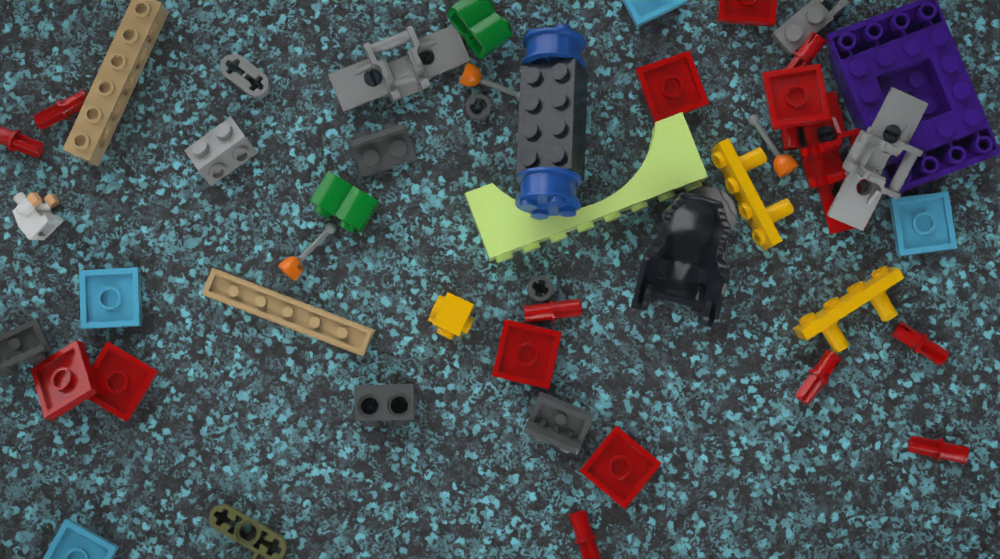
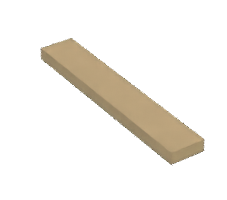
(288, 312)

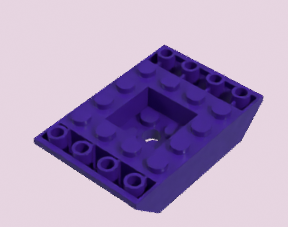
(918, 56)

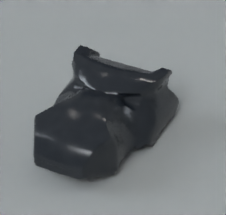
(687, 258)

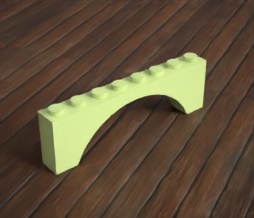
(667, 168)

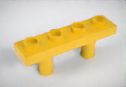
(750, 205)
(837, 308)

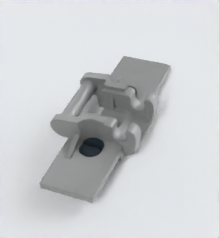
(401, 77)
(869, 154)

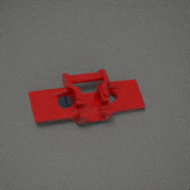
(823, 160)

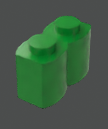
(480, 25)
(344, 202)

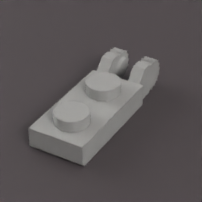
(810, 18)

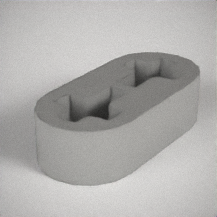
(249, 71)

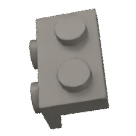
(220, 151)

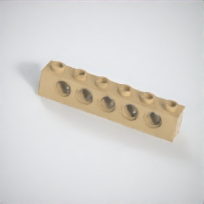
(116, 80)

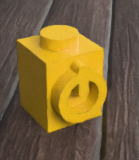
(451, 316)

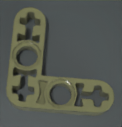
(260, 553)

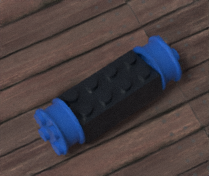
(551, 122)

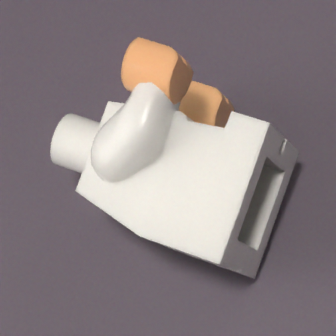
(34, 216)

